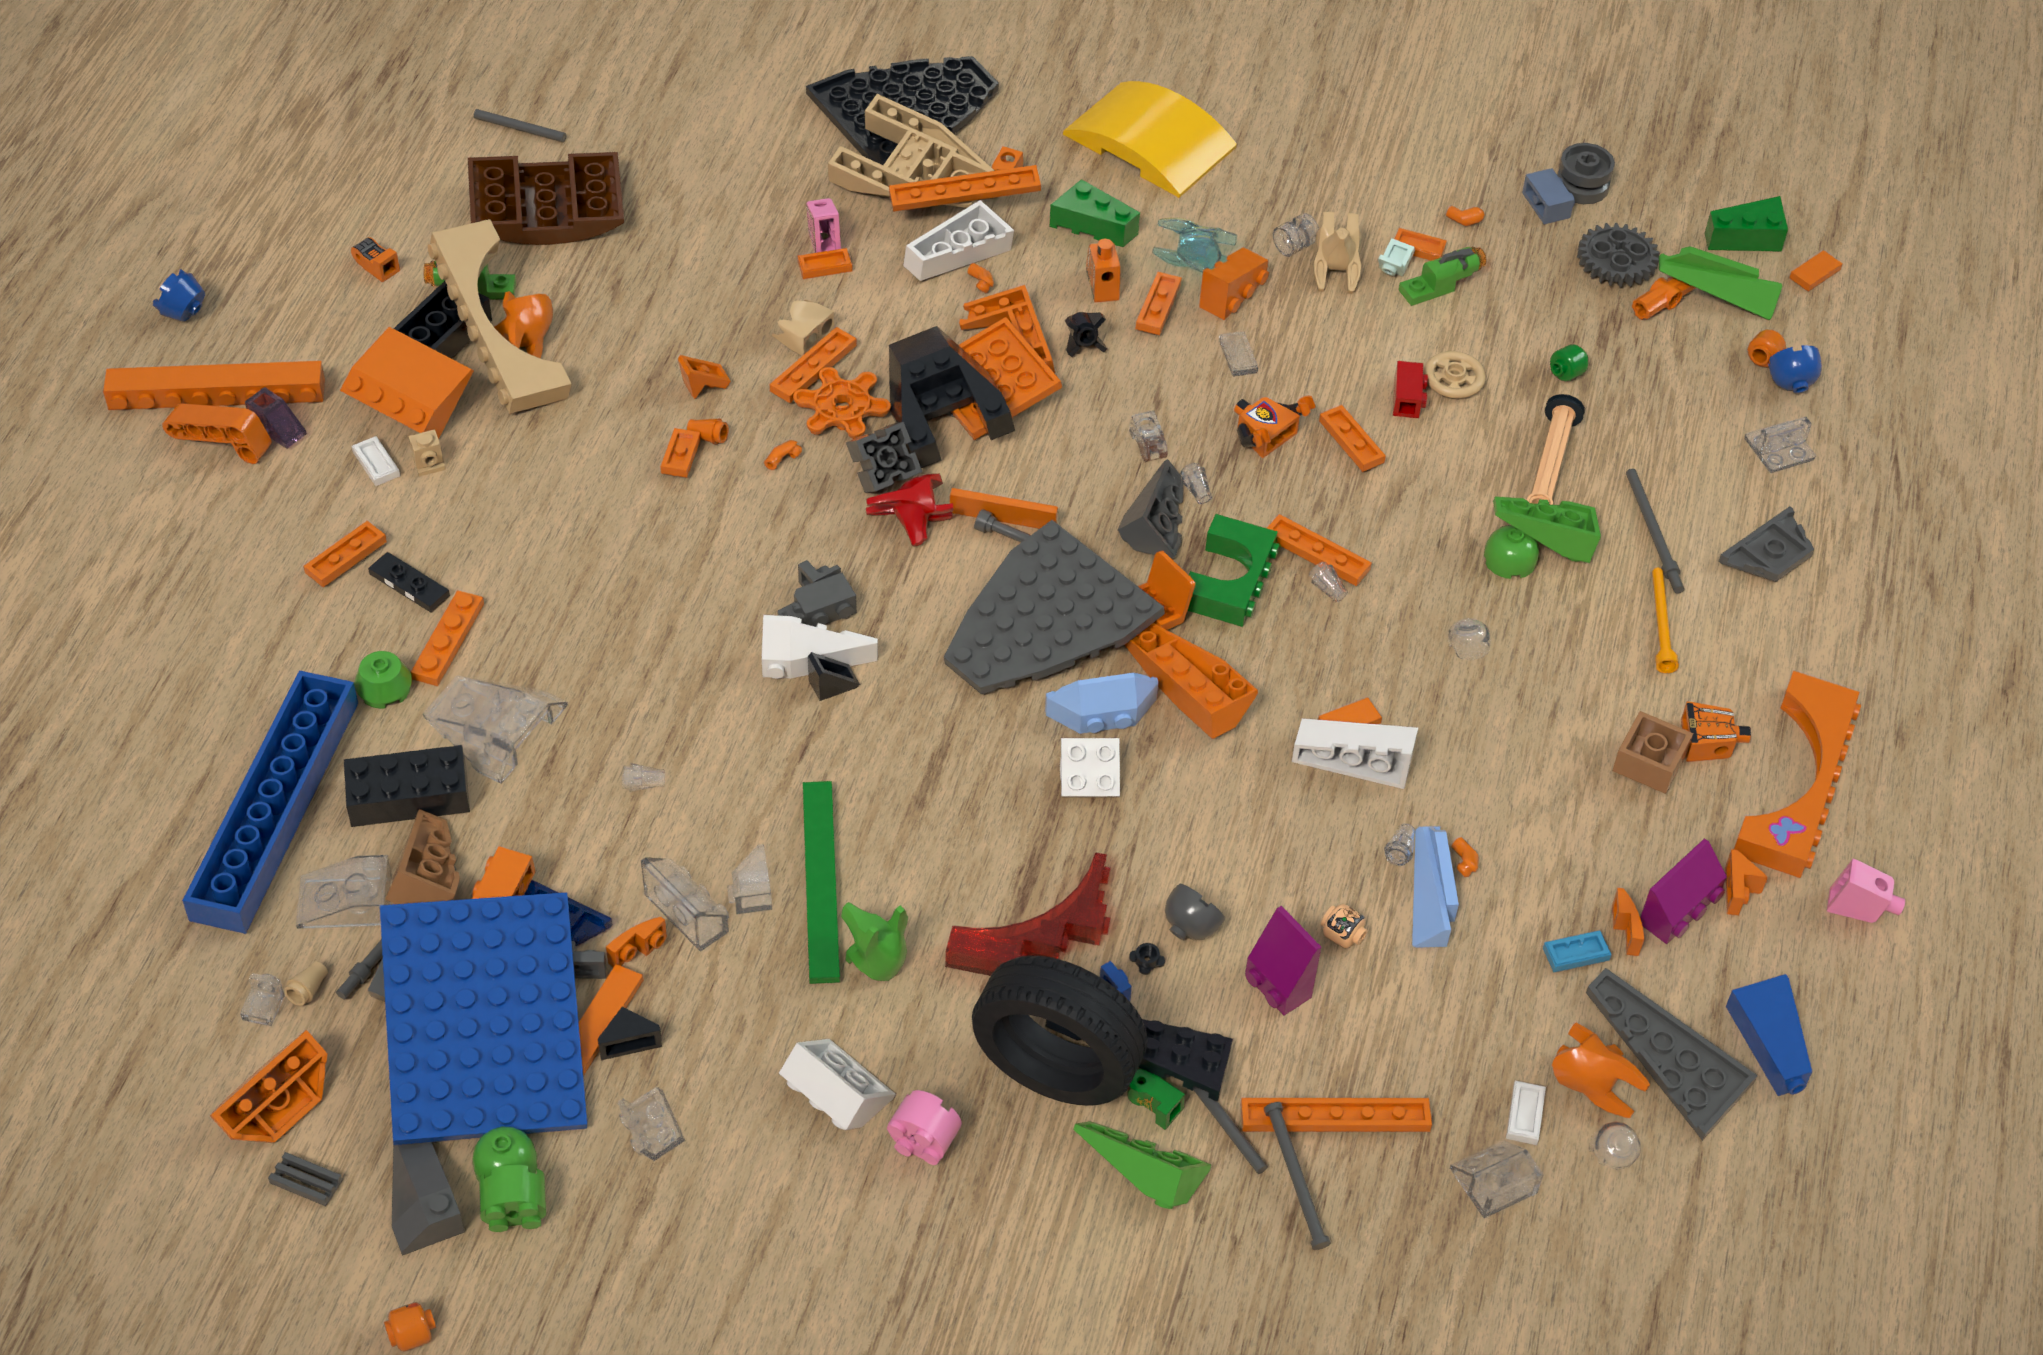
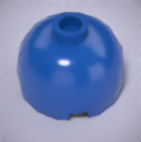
(1796, 369)

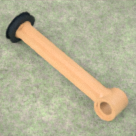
(1563, 413)

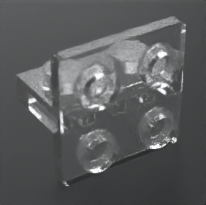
(1782, 444)

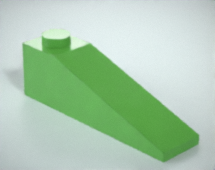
(1565, 528)
(1157, 1174)

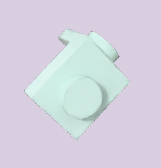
(1396, 258)

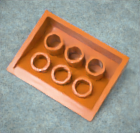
(408, 382)

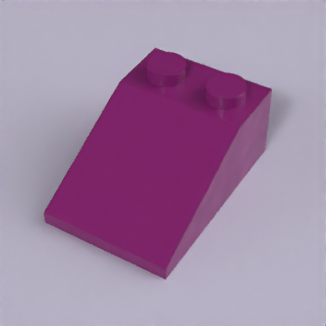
(1284, 963)

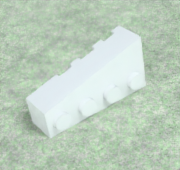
(959, 242)

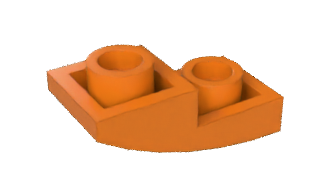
(642, 937)

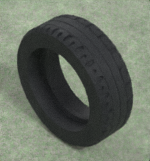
(1074, 1001)

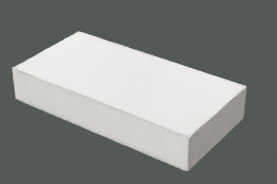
(375, 461)
(1525, 1112)

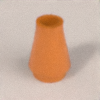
(710, 430)

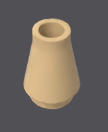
(305, 984)

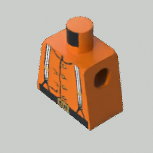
(1101, 259)
(1713, 732)

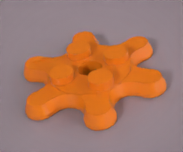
(835, 391)

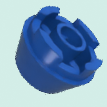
(180, 297)

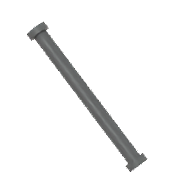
(1319, 1239)

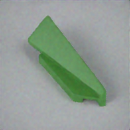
(1723, 279)

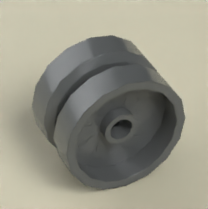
(1586, 172)

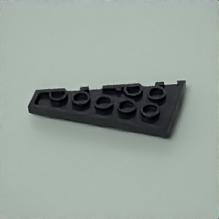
(1182, 1053)

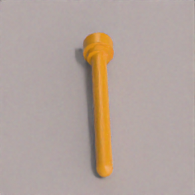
(1666, 659)

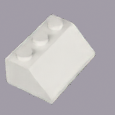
(835, 1083)

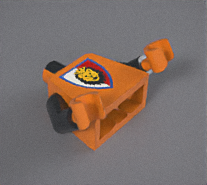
(1269, 423)

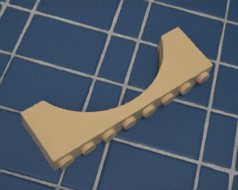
(519, 377)

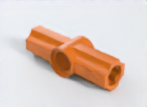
(1661, 295)

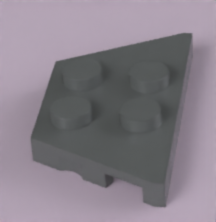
(1771, 549)

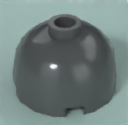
(1191, 915)

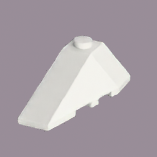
(789, 643)

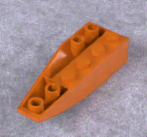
(1194, 679)

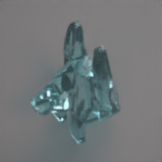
(1196, 244)

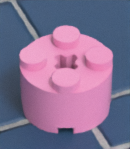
(923, 1127)

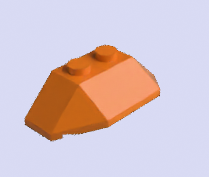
(275, 1094)

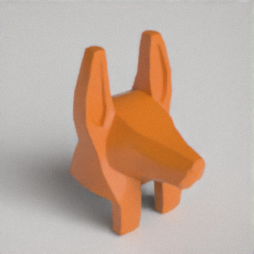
(526, 321)
(1595, 1070)

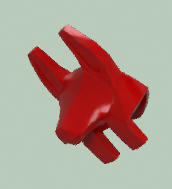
(913, 506)

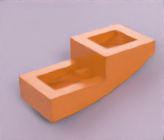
(1628, 919)

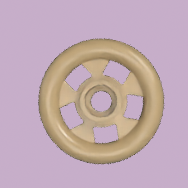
(1455, 374)

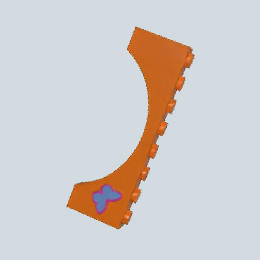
(1786, 836)

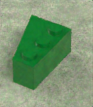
(1095, 213)
(1748, 227)

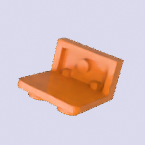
(1170, 588)

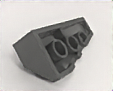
(1154, 517)
(421, 1199)

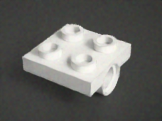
(1090, 767)

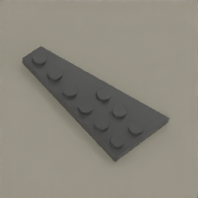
(1686, 1066)

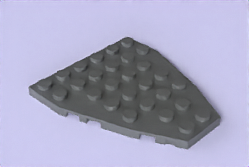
(1046, 610)

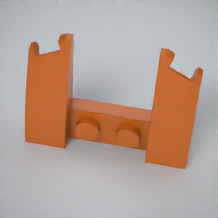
(1018, 309)

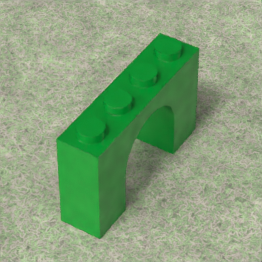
(1234, 599)

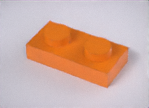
(680, 452)

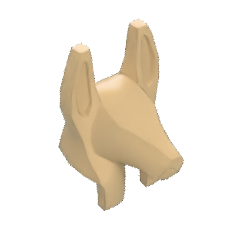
(1338, 251)

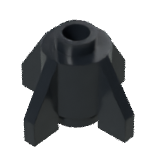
(1084, 331)

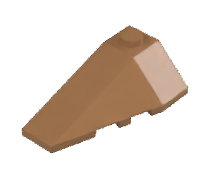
(425, 864)

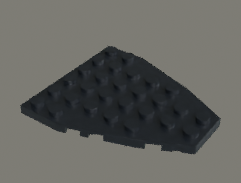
(942, 91)

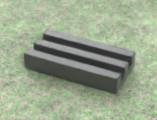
(310, 1168)

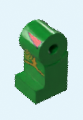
(1157, 1096)

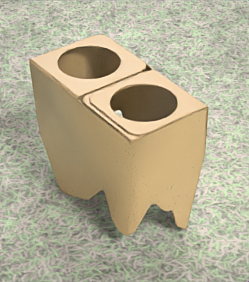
(808, 326)

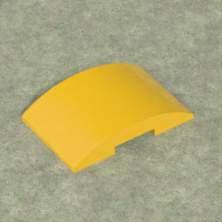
(1155, 132)

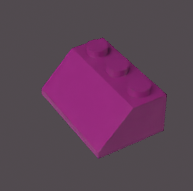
(1684, 893)

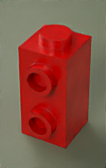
(1408, 389)

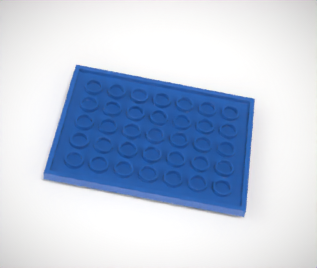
(481, 1017)

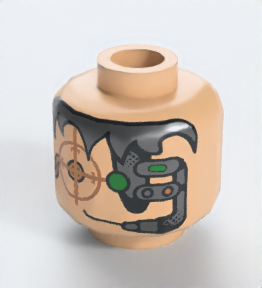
(1344, 926)

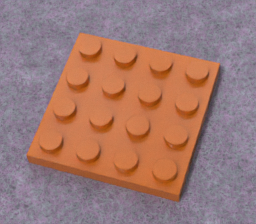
(1014, 369)

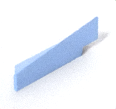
(1434, 889)

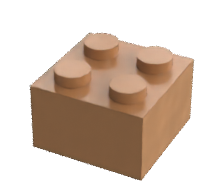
(1652, 752)

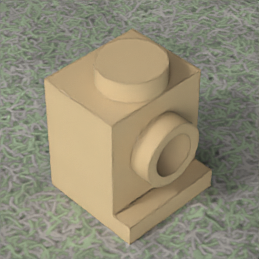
(426, 452)

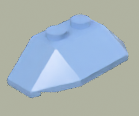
(1102, 702)

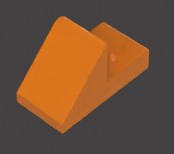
(698, 373)
(1741, 880)

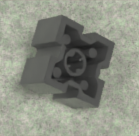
(884, 457)

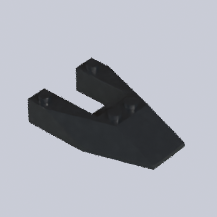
(933, 378)

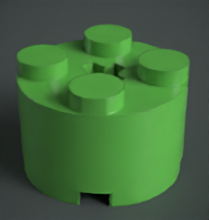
(512, 1198)

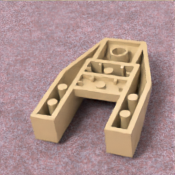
(923, 153)

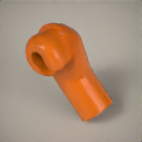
(1465, 217)

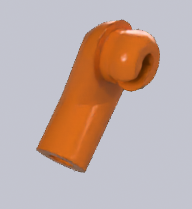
(985, 277)
(777, 454)
(1468, 855)

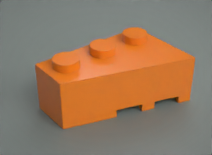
(1232, 282)

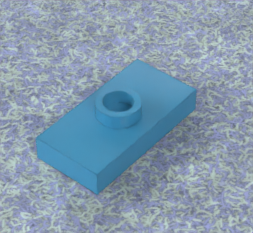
(1576, 951)

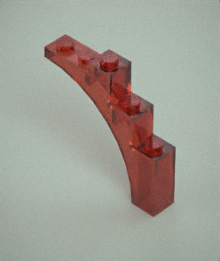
(1077, 918)

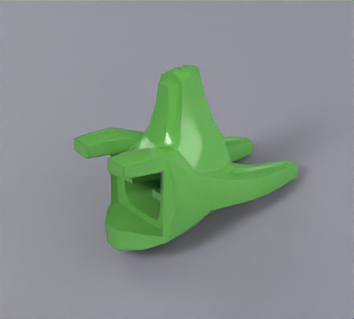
(878, 943)

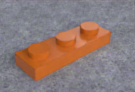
(1158, 303)
(1352, 438)
(345, 554)

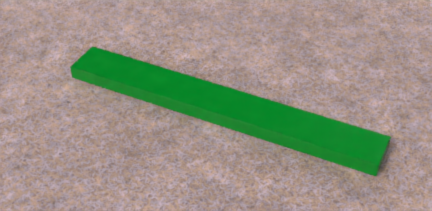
(820, 883)

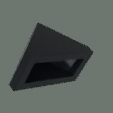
(830, 676)
(628, 1035)

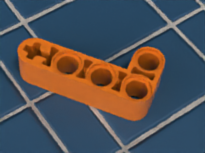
(221, 425)

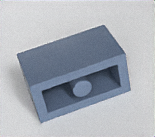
(1548, 196)

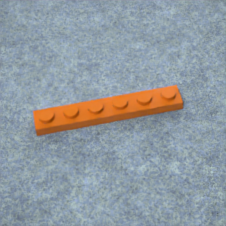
(964, 188)
(1340, 1114)

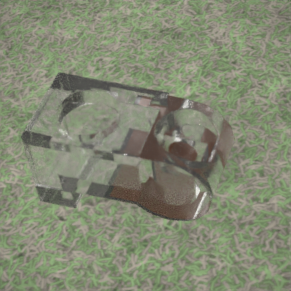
(1148, 436)

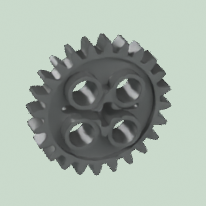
(1618, 254)

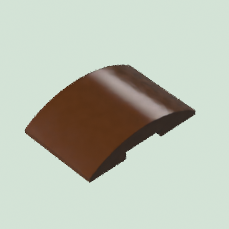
(547, 199)

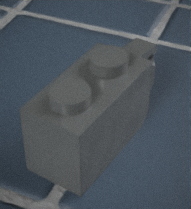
(822, 601)

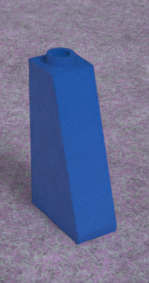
(1773, 1032)

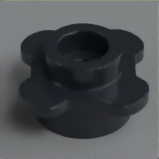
(1149, 951)

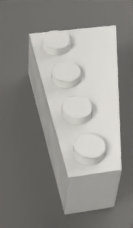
(1357, 749)

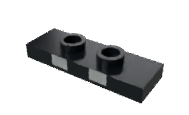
(409, 582)

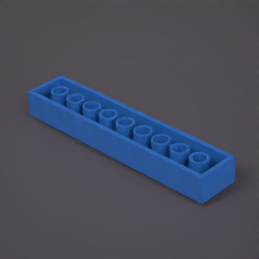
(270, 803)

